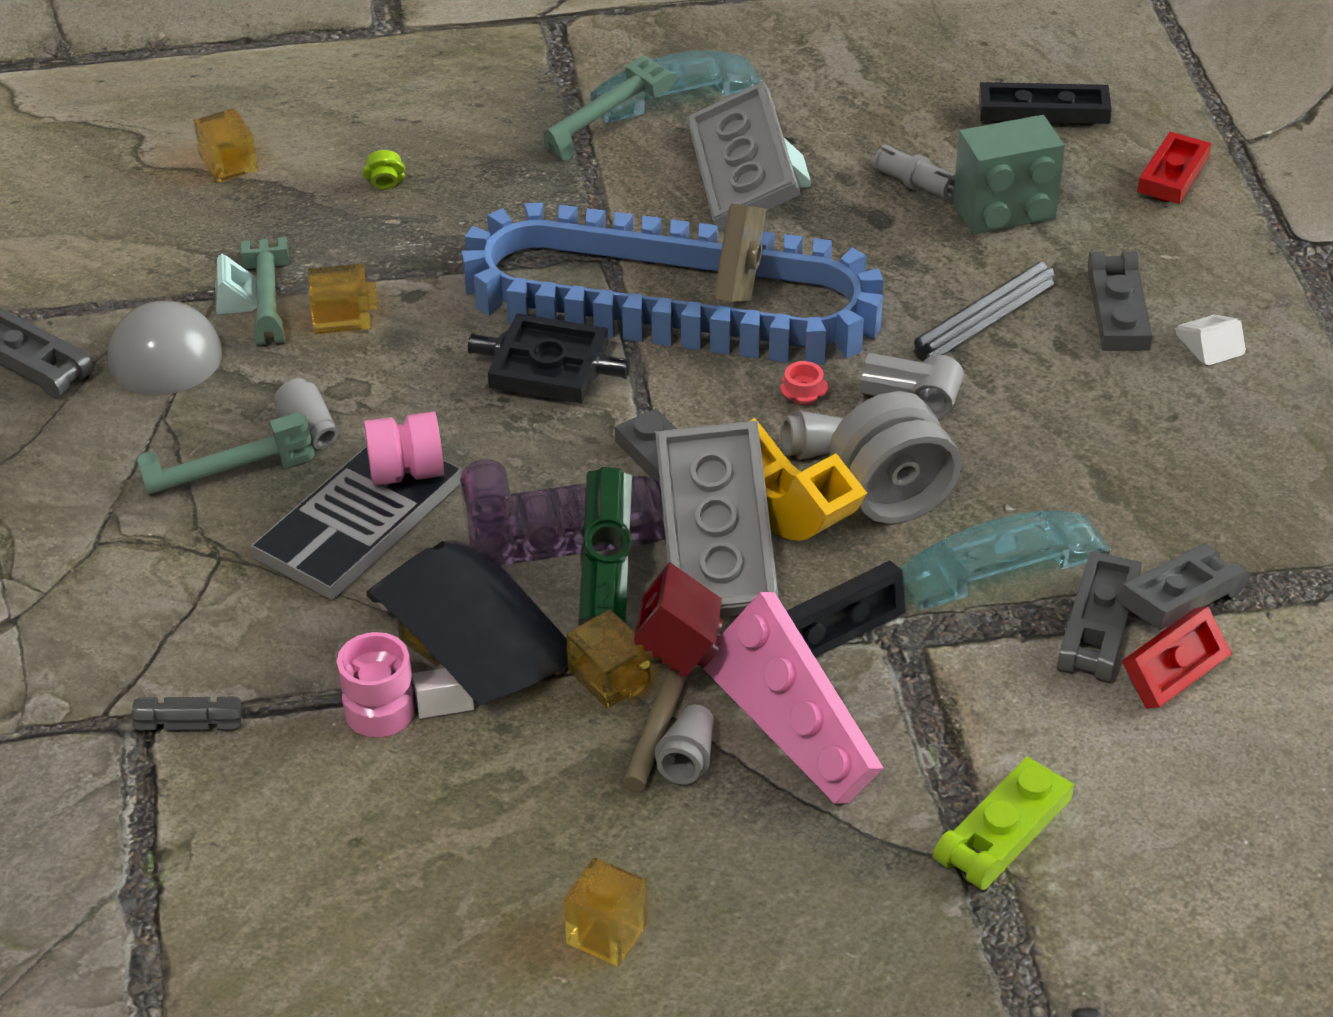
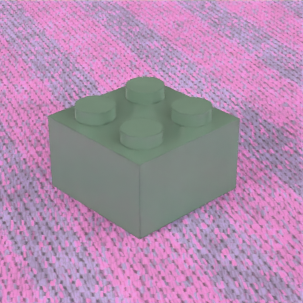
(1008, 174)

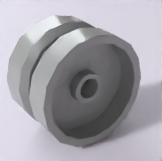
(897, 456)

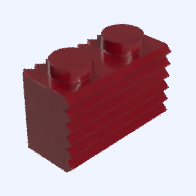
(679, 621)

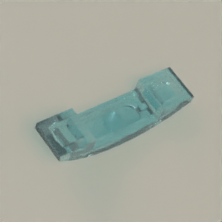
(692, 70)
(998, 546)

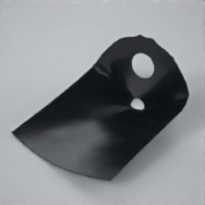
(473, 619)

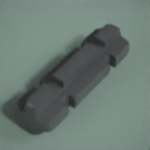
(186, 713)

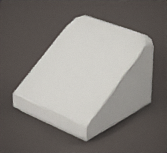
(1213, 338)
(439, 694)

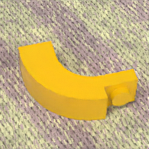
(806, 500)

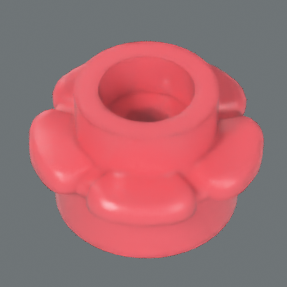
(803, 383)

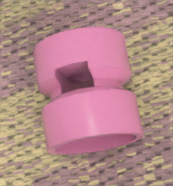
(404, 448)
(376, 684)

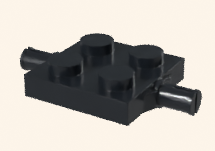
(548, 358)

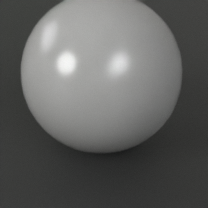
(163, 349)

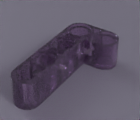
(545, 520)

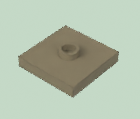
(740, 253)

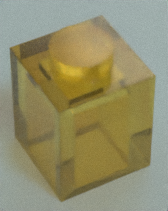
(225, 145)
(341, 298)
(607, 659)
(605, 911)

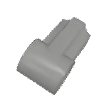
(933, 381)

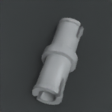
(915, 172)

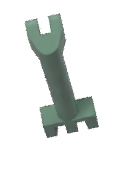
(640, 75)
(265, 260)
(289, 441)

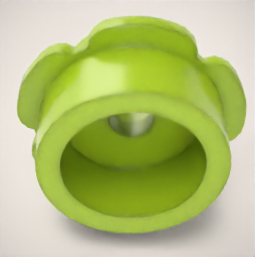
(384, 169)

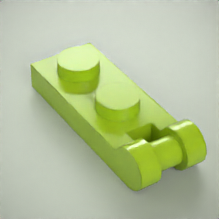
(1004, 823)

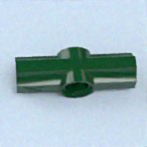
(605, 521)

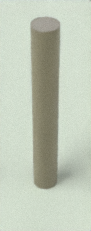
(654, 730)

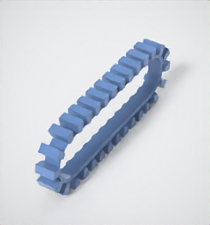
(503, 238)

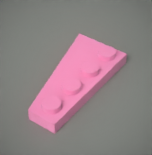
(790, 698)

